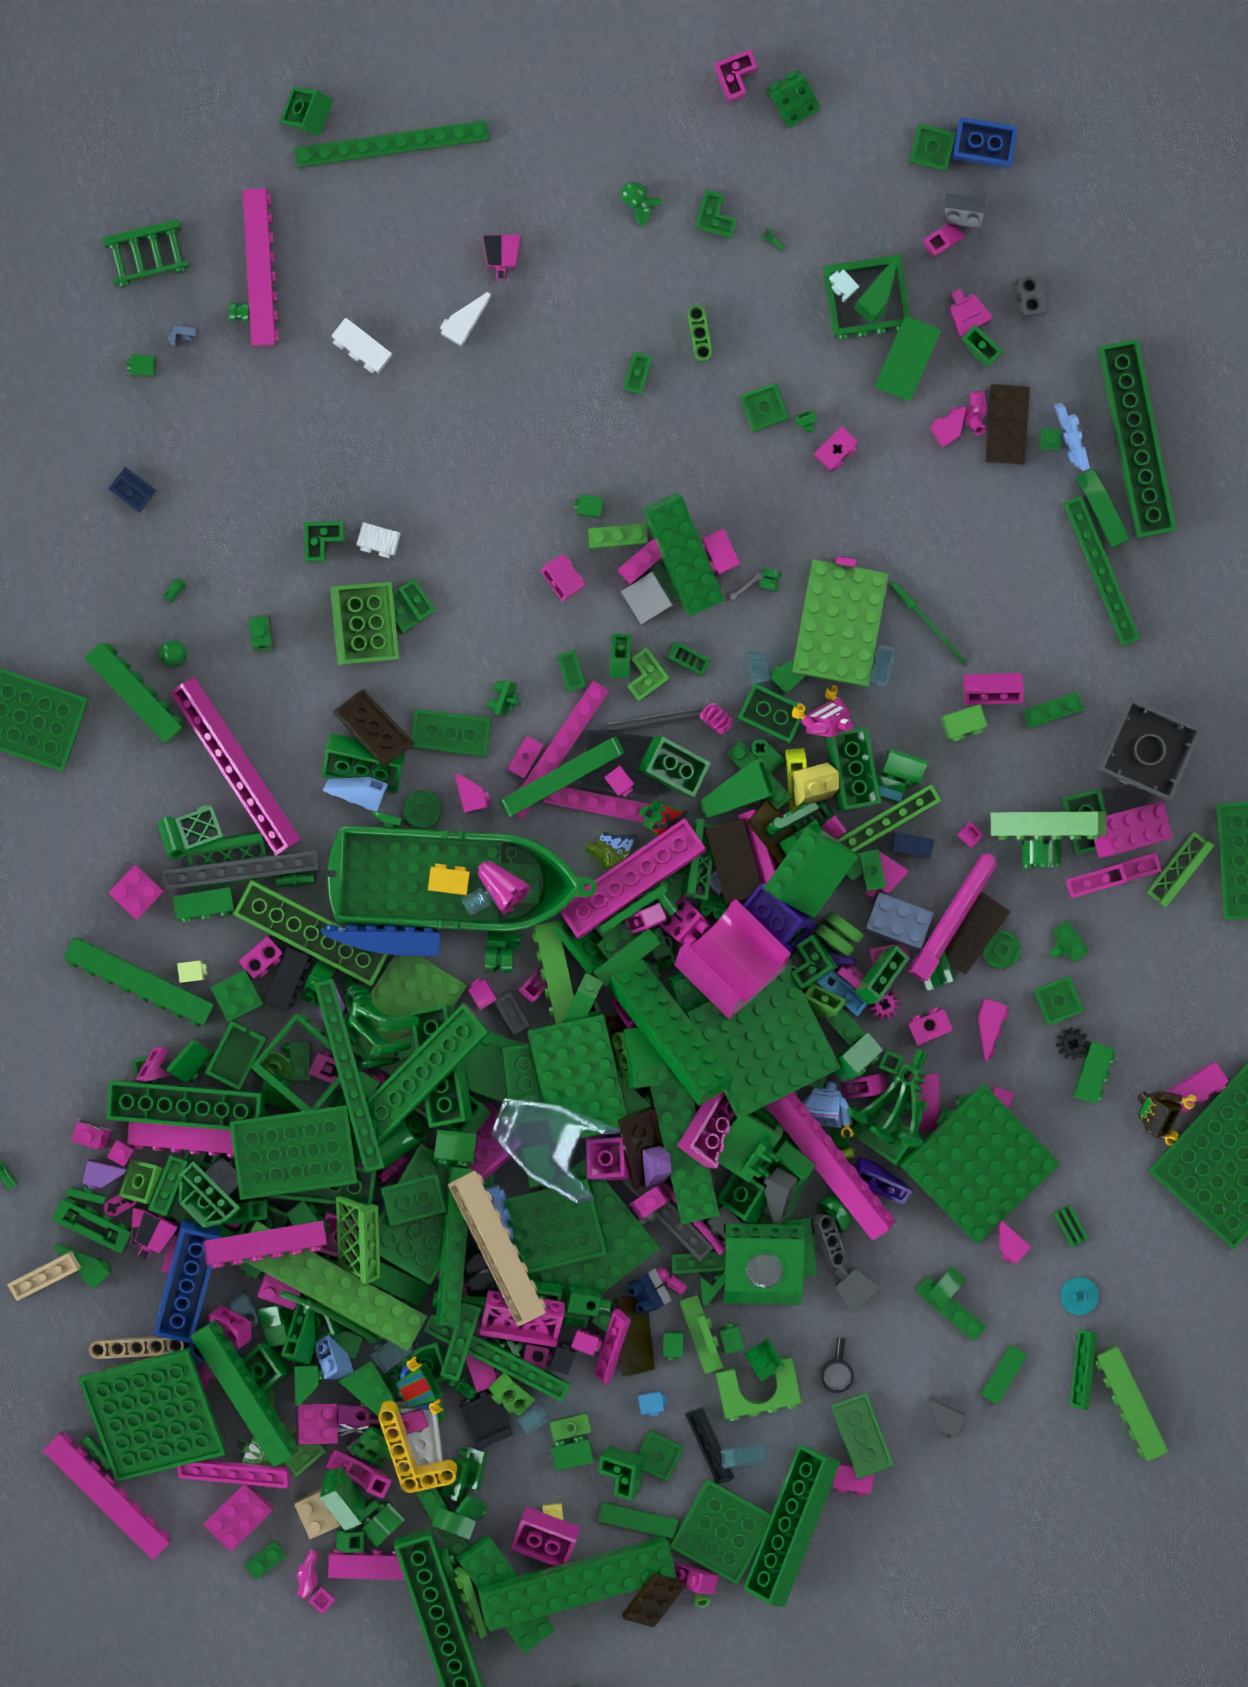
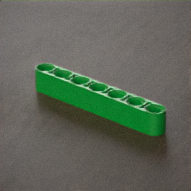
(561, 776)

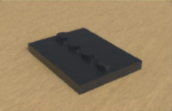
(635, 750)

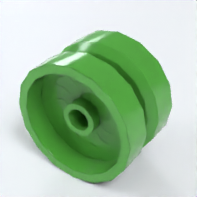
(839, 933)

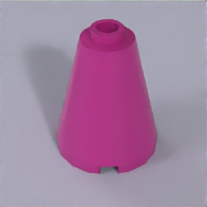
(502, 886)

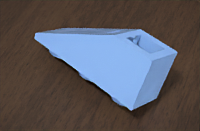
(359, 790)

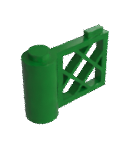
(174, 837)

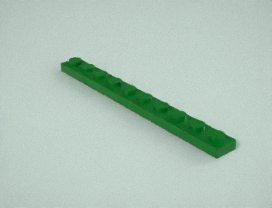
(391, 144)
(349, 1076)

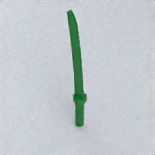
(912, 604)
(309, 1304)

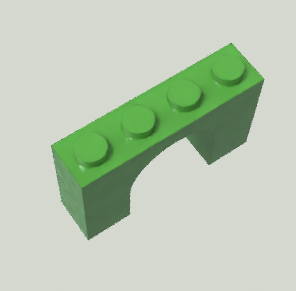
(736, 1404)

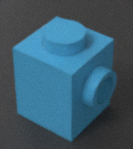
(652, 1402)

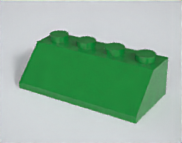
(350, 759)
(853, 759)

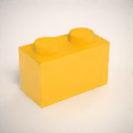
(448, 880)

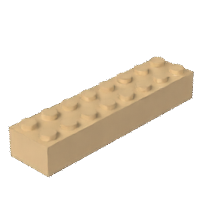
(497, 1248)

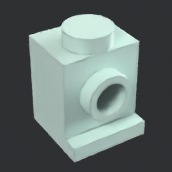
(843, 284)

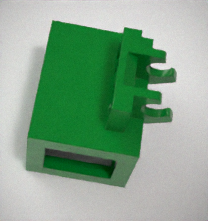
(750, 1145)

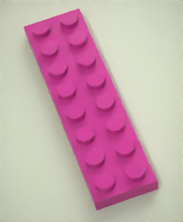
(634, 877)

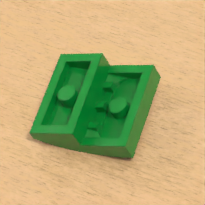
(411, 606)

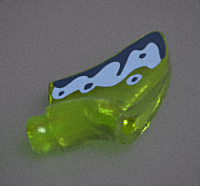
(612, 848)

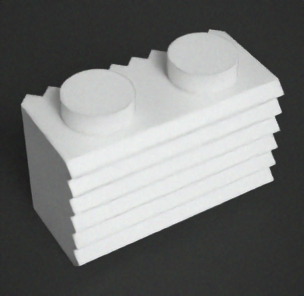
(378, 539)

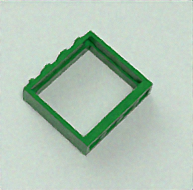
(862, 330)
(319, 1035)

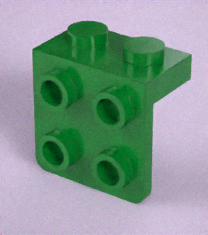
(793, 98)

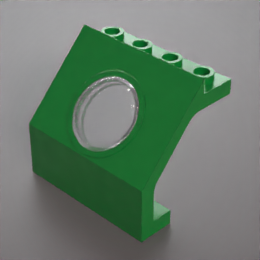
(764, 1264)

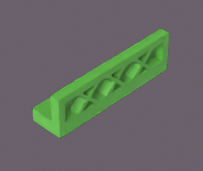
(1185, 874)

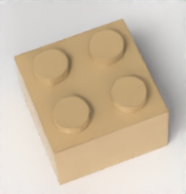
(315, 1515)

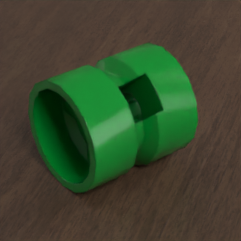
(498, 960)

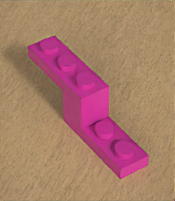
(1113, 875)

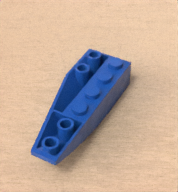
(388, 939)

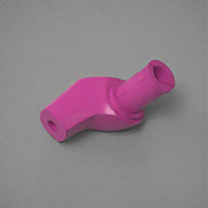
(976, 411)
(306, 1575)

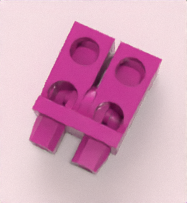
(689, 927)

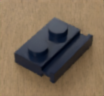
(132, 489)

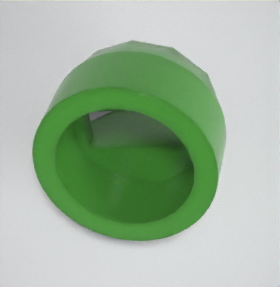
(701, 1600)

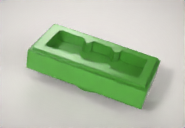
(570, 1426)

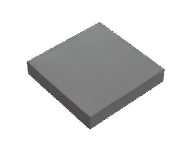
(647, 597)

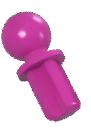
(389, 1172)
(672, 1282)

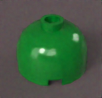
(833, 1206)

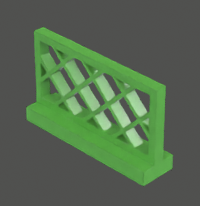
(366, 1238)

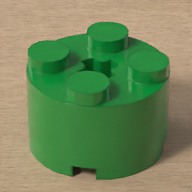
(1041, 853)

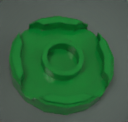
(422, 809)
(1002, 950)

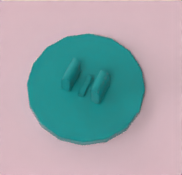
(1079, 1296)

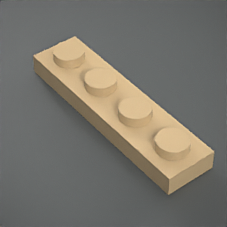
(44, 1275)

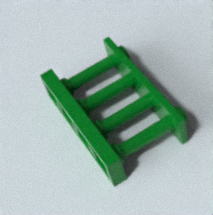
(133, 238)

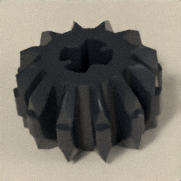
(1073, 1050)

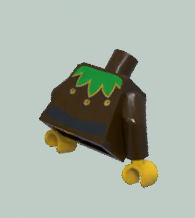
(1160, 1112)

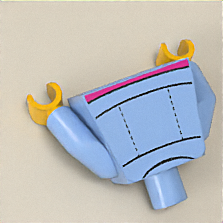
(829, 1108)

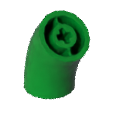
(403, 1139)

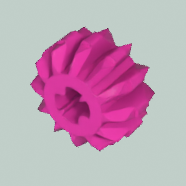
(716, 718)
(889, 998)

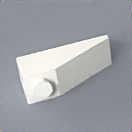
(463, 321)

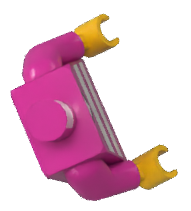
(827, 719)

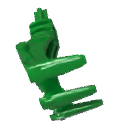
(360, 1026)
(902, 1103)

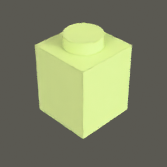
(192, 971)

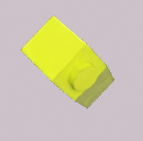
(795, 761)

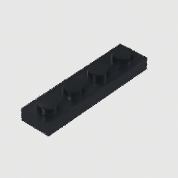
(708, 1444)

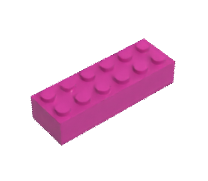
(264, 1243)

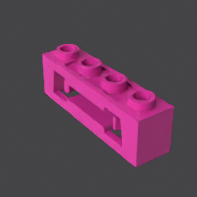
(320, 1064)

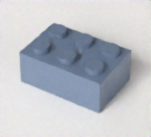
(898, 922)

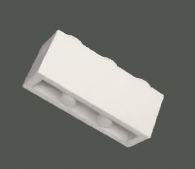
(361, 346)

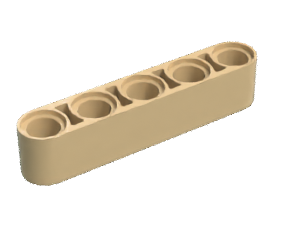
(128, 1350)

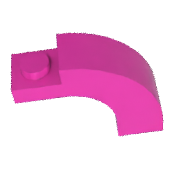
(363, 1473)

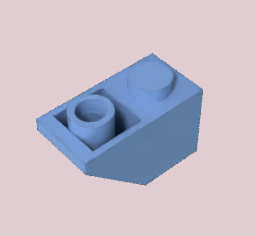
(332, 1359)

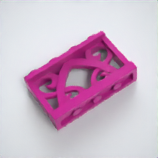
(534, 1331)

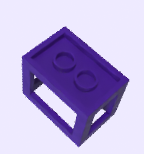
(779, 917)

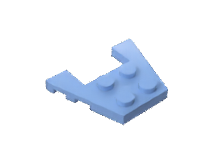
(1072, 437)

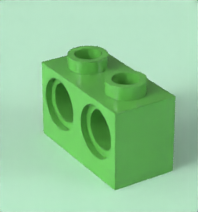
(511, 1394)

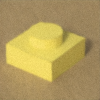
(554, 1510)

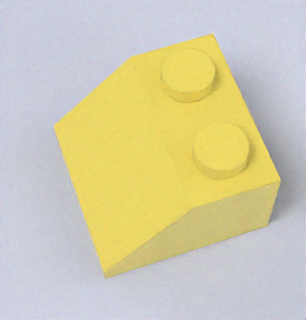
(815, 784)

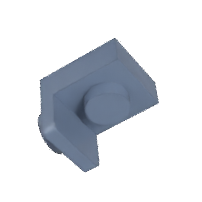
(185, 332)

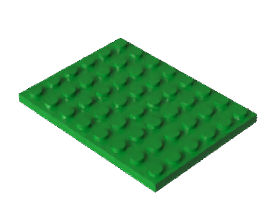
(1210, 1163)
(624, 1237)

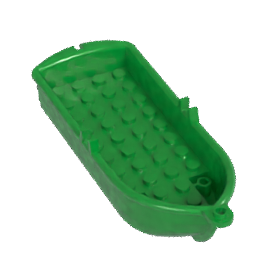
(388, 872)

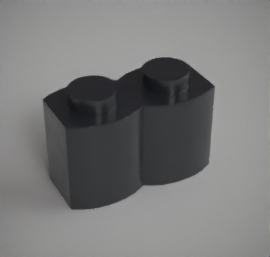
(478, 1272)

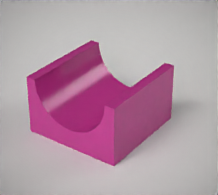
(733, 960)

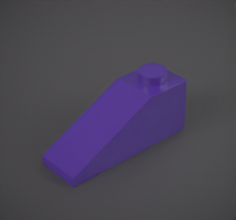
(882, 1181)

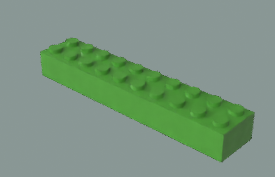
(344, 1294)

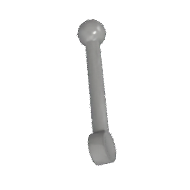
(758, 577)

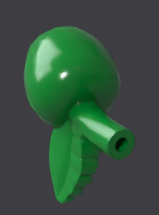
(635, 196)

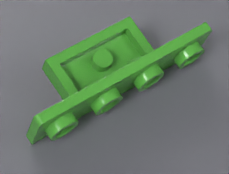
(701, 1334)

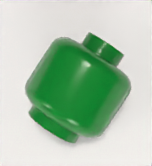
(172, 653)

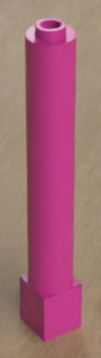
(928, 957)

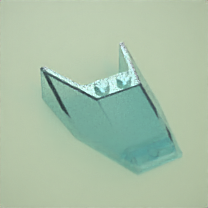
(544, 1141)

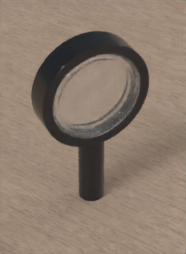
(837, 1374)

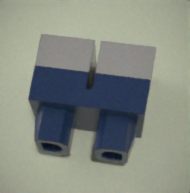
(647, 1292)

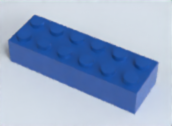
(185, 1283)

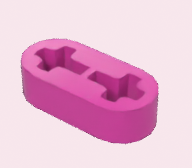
(123, 1206)

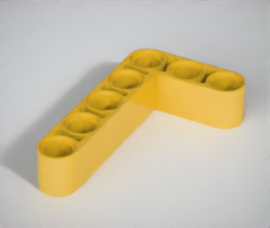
(405, 1454)

